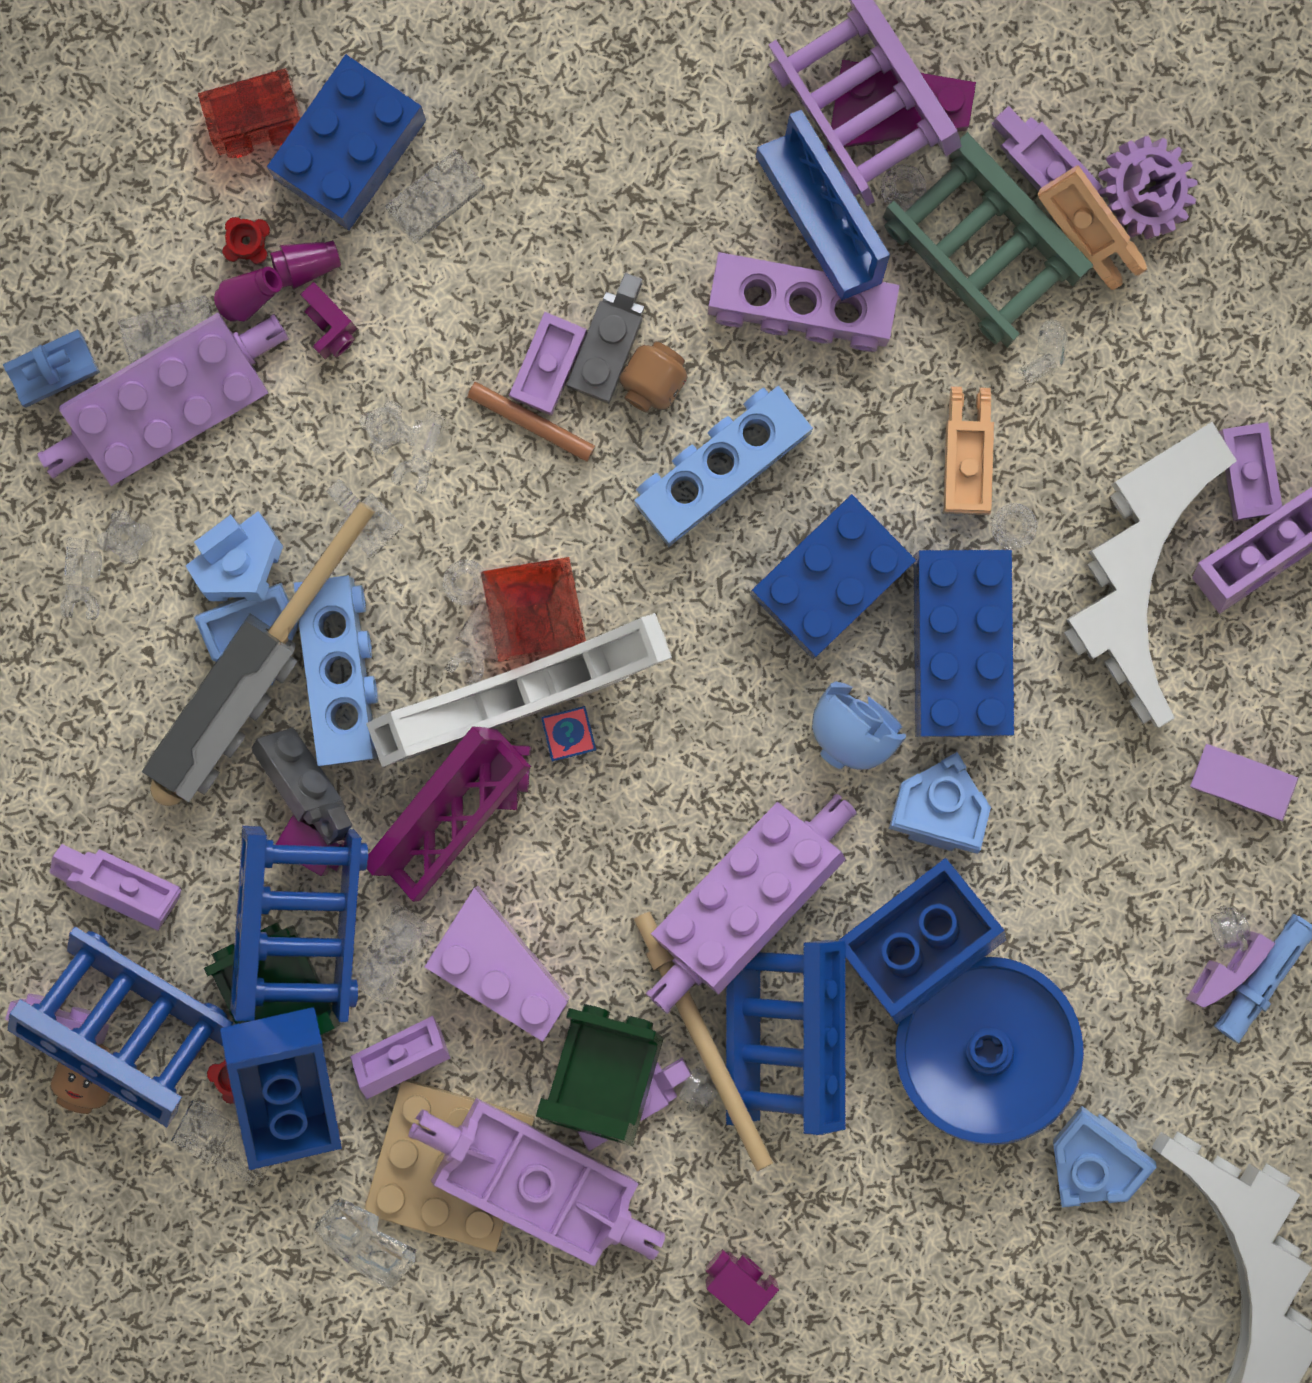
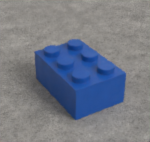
(347, 142)
(832, 576)
(922, 940)
(281, 1088)

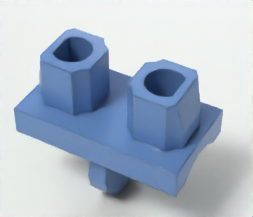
(51, 368)

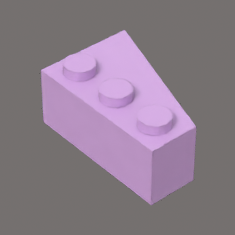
(497, 968)

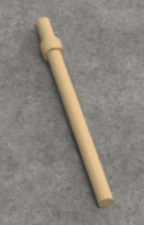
(661, 960)

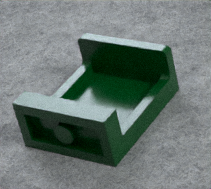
(274, 970)
(603, 1075)

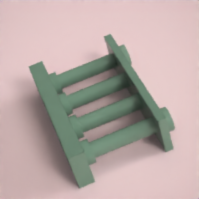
(1031, 231)

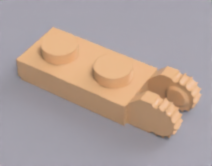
(1091, 225)
(968, 456)

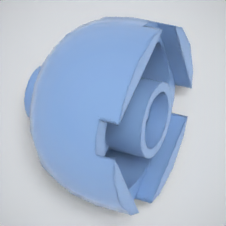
(854, 731)

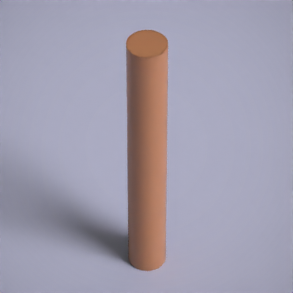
(531, 421)

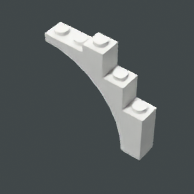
(1118, 621)
(520, 691)
(1270, 1273)

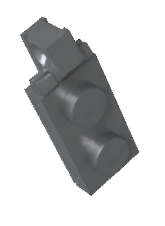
(608, 342)
(302, 783)

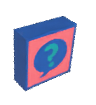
(568, 733)

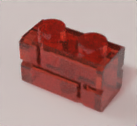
(251, 113)

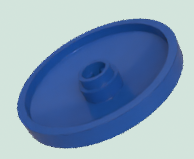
(992, 1054)

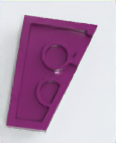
(953, 94)

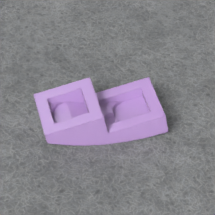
(1244, 782)
(1218, 981)

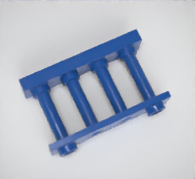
(258, 899)
(823, 1036)
(118, 1071)

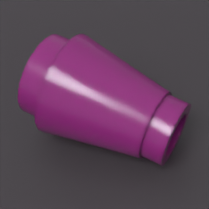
(304, 262)
(245, 294)

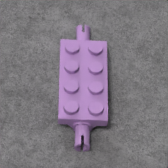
(164, 398)
(748, 899)
(536, 1183)

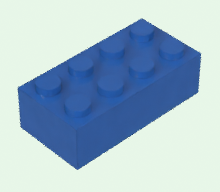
(963, 643)

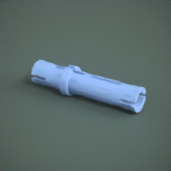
(1257, 990)

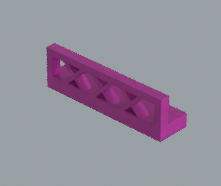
(438, 798)

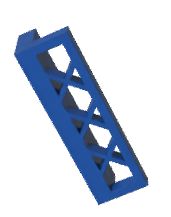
(824, 208)

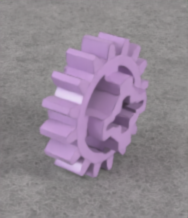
(1163, 202)

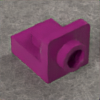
(325, 313)

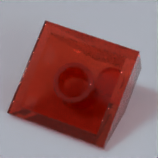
(533, 608)

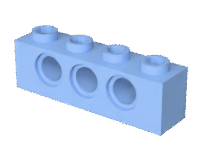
(785, 431)
(319, 651)

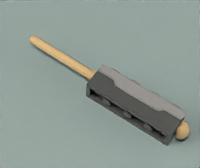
(238, 685)

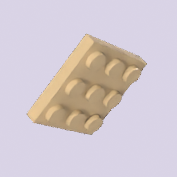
(404, 1172)

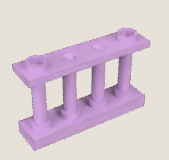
(908, 93)

